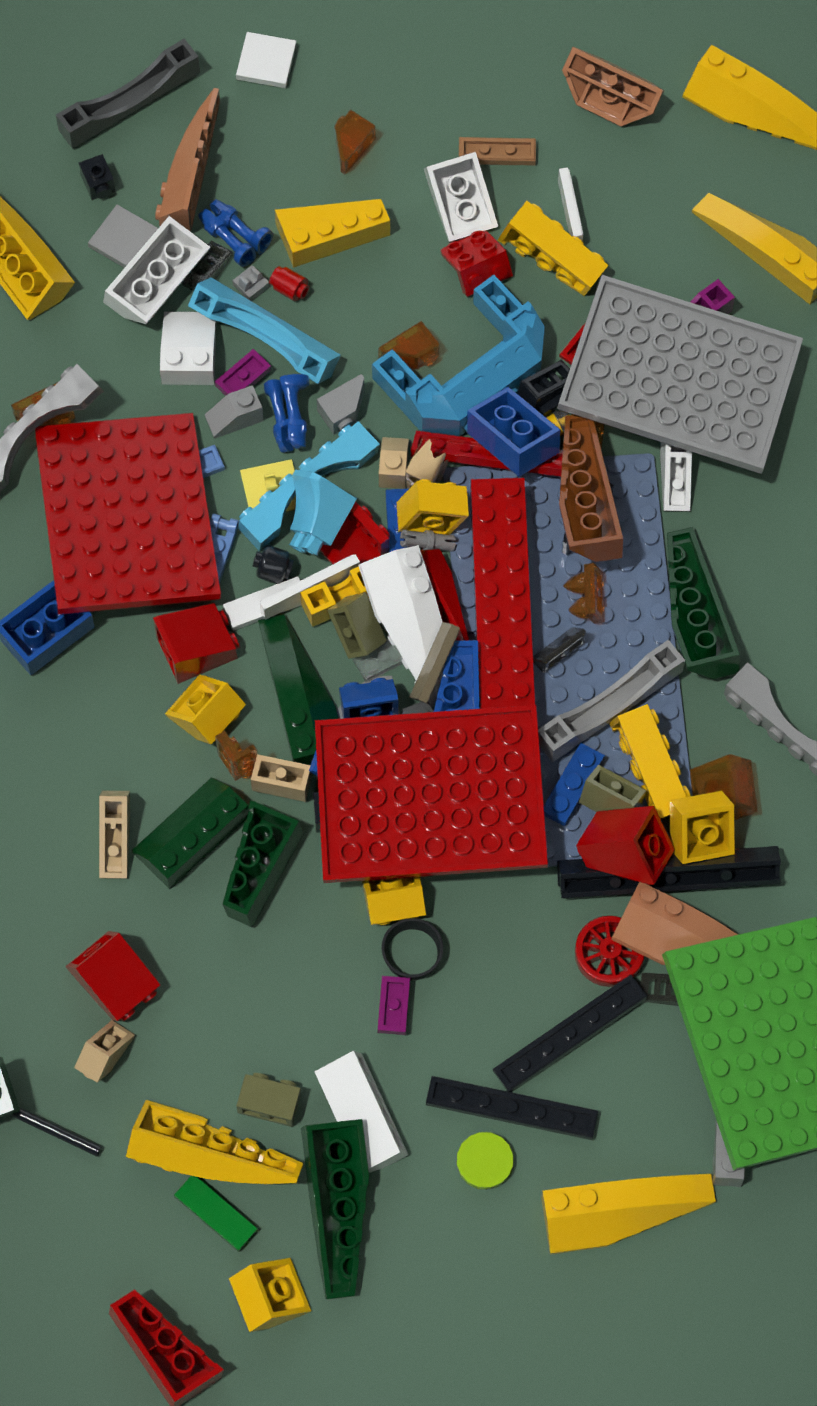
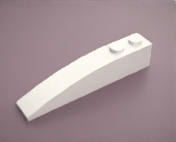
(405, 605)

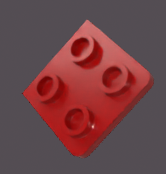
(477, 260)
(358, 536)

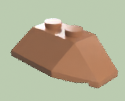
(609, 88)

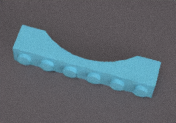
(231, 308)
(348, 451)

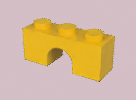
(321, 598)

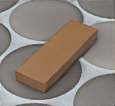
(500, 150)

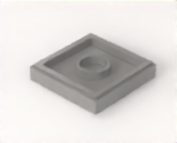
(121, 236)

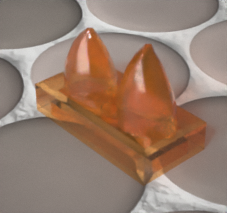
(592, 586)

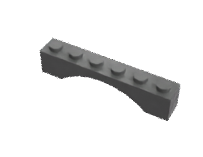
(92, 116)

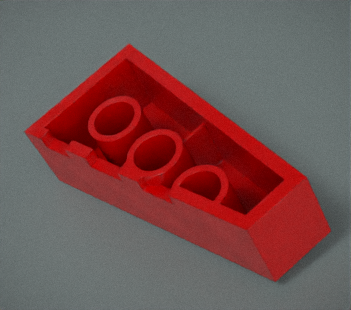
(166, 1354)

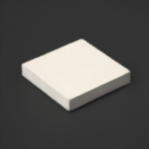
(266, 60)

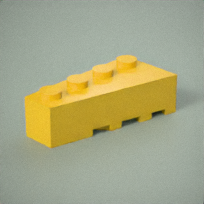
(330, 228)
(553, 248)
(650, 758)

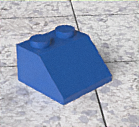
(369, 699)

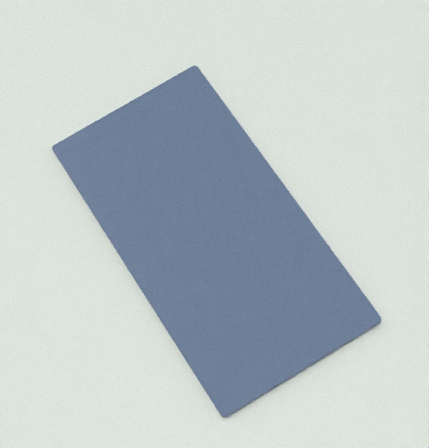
(634, 619)

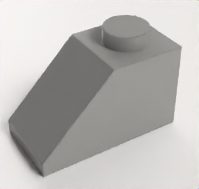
(342, 404)
(235, 412)

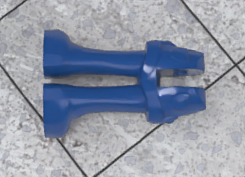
(227, 218)
(288, 432)

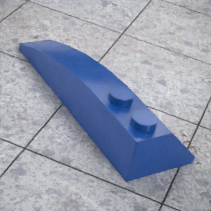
(460, 679)

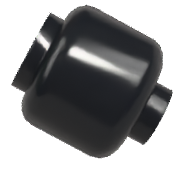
(273, 564)

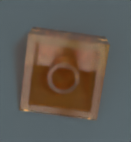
(730, 775)

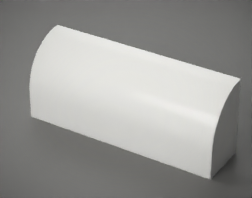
(356, 1096)

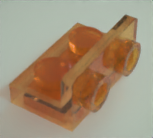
(237, 763)

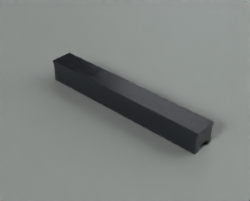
(744, 868)

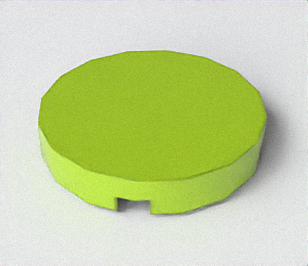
(484, 1160)

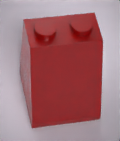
(195, 640)
(627, 844)
(114, 976)

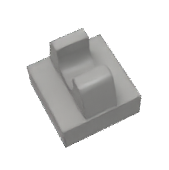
(251, 283)

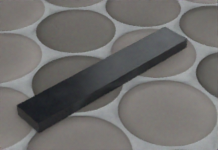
(570, 1033)
(512, 1108)

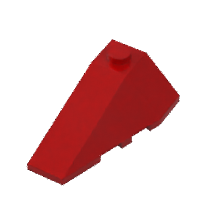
(444, 590)

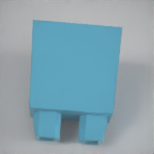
(318, 511)

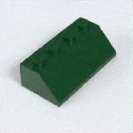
(192, 831)

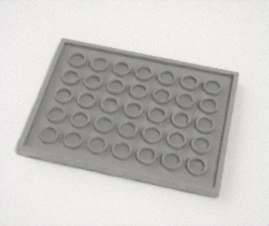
(680, 374)

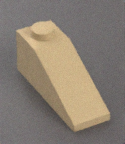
(114, 833)

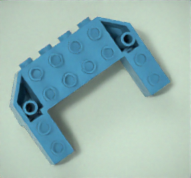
(515, 358)

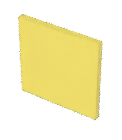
(265, 478)

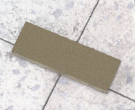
(434, 662)

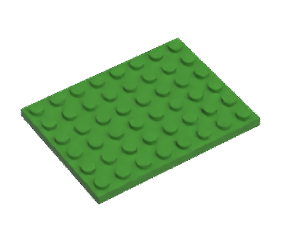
(755, 1036)

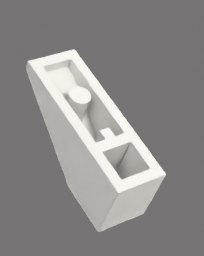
(675, 477)

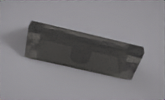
(559, 648)

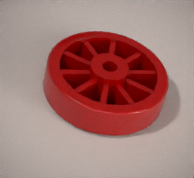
(608, 952)

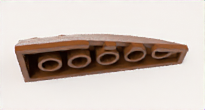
(586, 494)

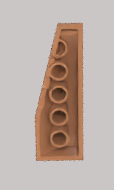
(188, 166)
(663, 923)

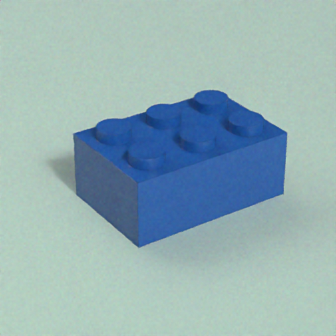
(513, 431)
(38, 632)

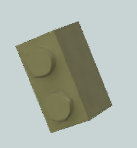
(356, 625)
(609, 791)
(269, 1099)

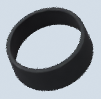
(417, 924)

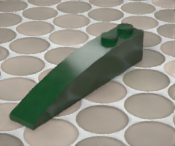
(697, 610)
(297, 687)
(337, 1196)

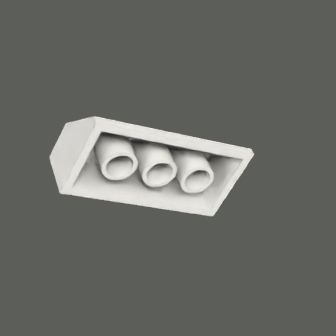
(155, 272)

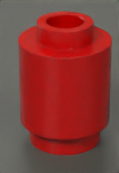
(289, 283)

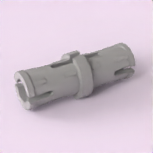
(427, 540)

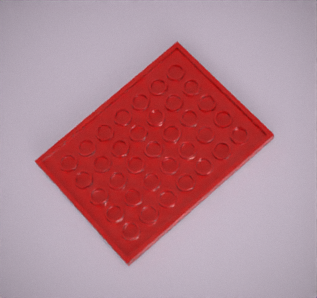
(126, 513)
(430, 794)

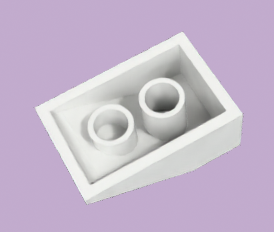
(461, 196)
(187, 349)

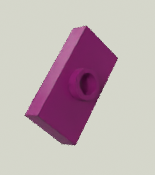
(244, 373)
(393, 1005)

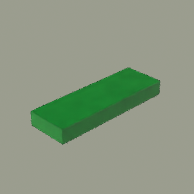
(215, 1212)

